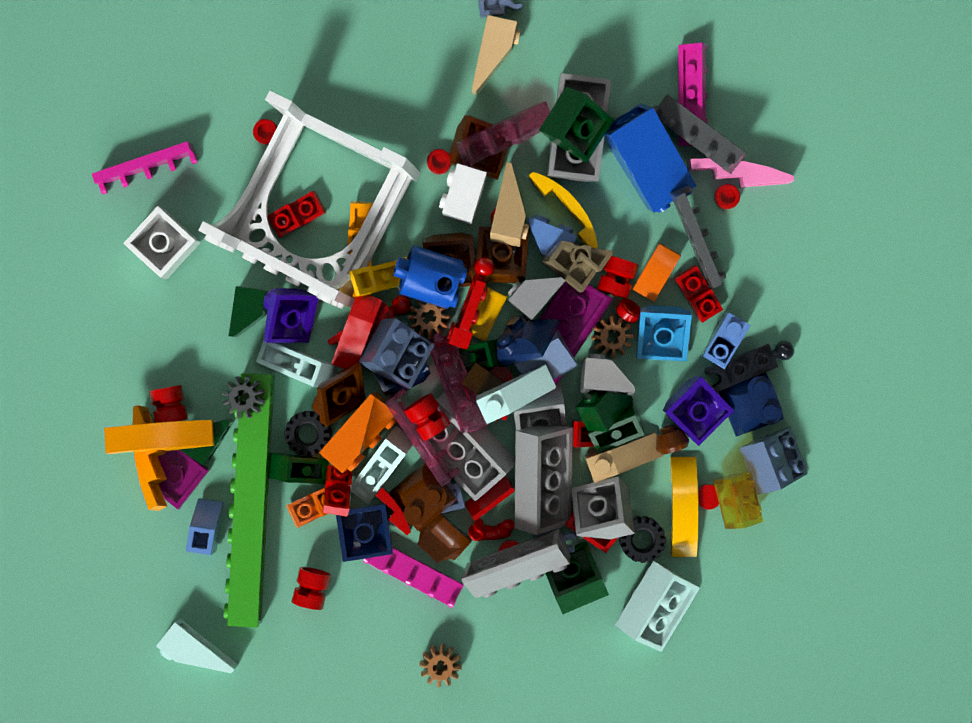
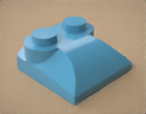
(663, 333)

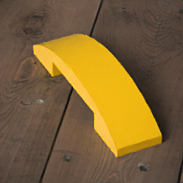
(546, 185)
(374, 278)
(684, 506)

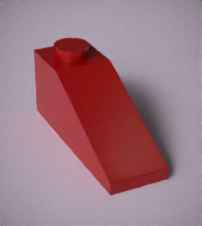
(356, 331)

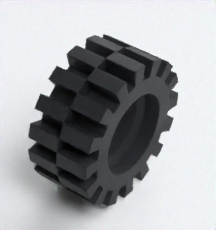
(296, 443)
(653, 549)

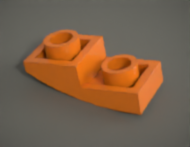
(657, 272)
(307, 508)

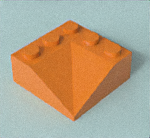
(358, 433)

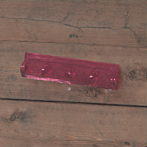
(452, 372)
(424, 448)

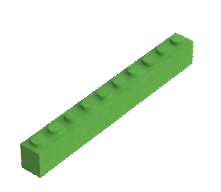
(249, 509)

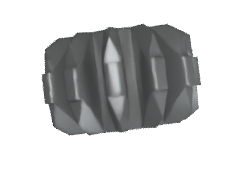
(236, 391)

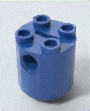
(423, 270)

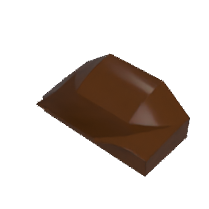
(442, 539)

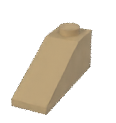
(495, 47)
(509, 215)
(622, 457)

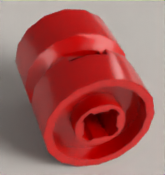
(621, 268)
(168, 404)
(427, 417)
(311, 587)

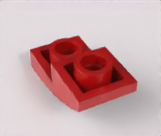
(297, 214)
(698, 293)
(337, 491)

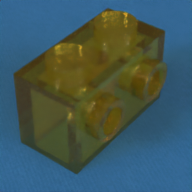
(738, 501)

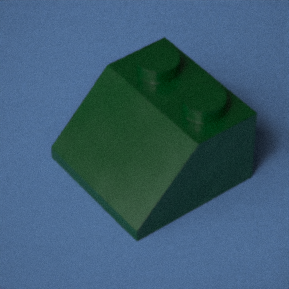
(576, 124)
(578, 582)

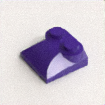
(289, 315)
(697, 409)

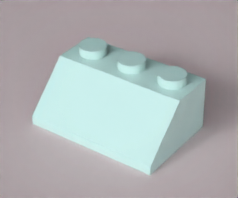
(657, 606)

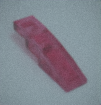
(503, 134)

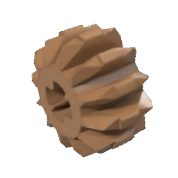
(431, 325)
(603, 334)
(432, 659)

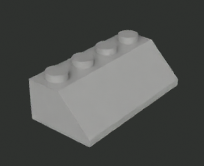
(563, 164)
(475, 453)
(543, 478)
(516, 564)

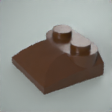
(490, 164)
(456, 246)
(508, 260)
(339, 395)
(422, 497)

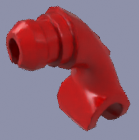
(481, 531)

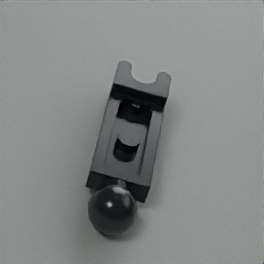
(750, 364)

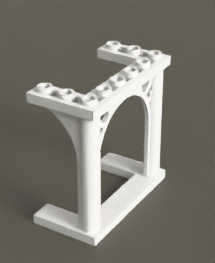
(235, 228)

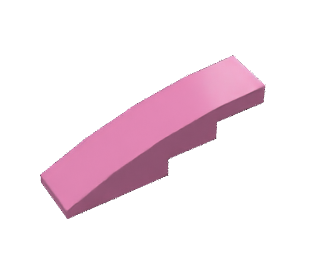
(748, 173)

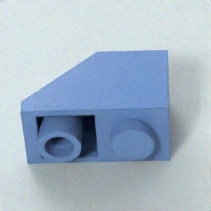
(548, 236)
(725, 339)
(205, 527)

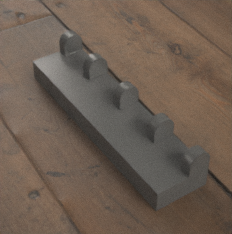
(699, 134)
(696, 237)

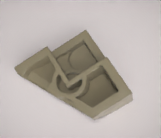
(576, 263)

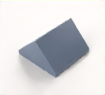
(557, 358)

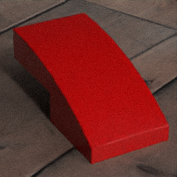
(397, 516)

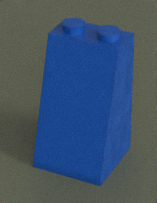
(648, 157)

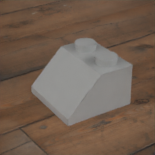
(533, 294)
(604, 375)
(543, 411)
(603, 509)

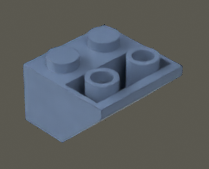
(396, 352)
(774, 461)

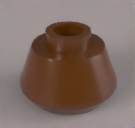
(671, 440)

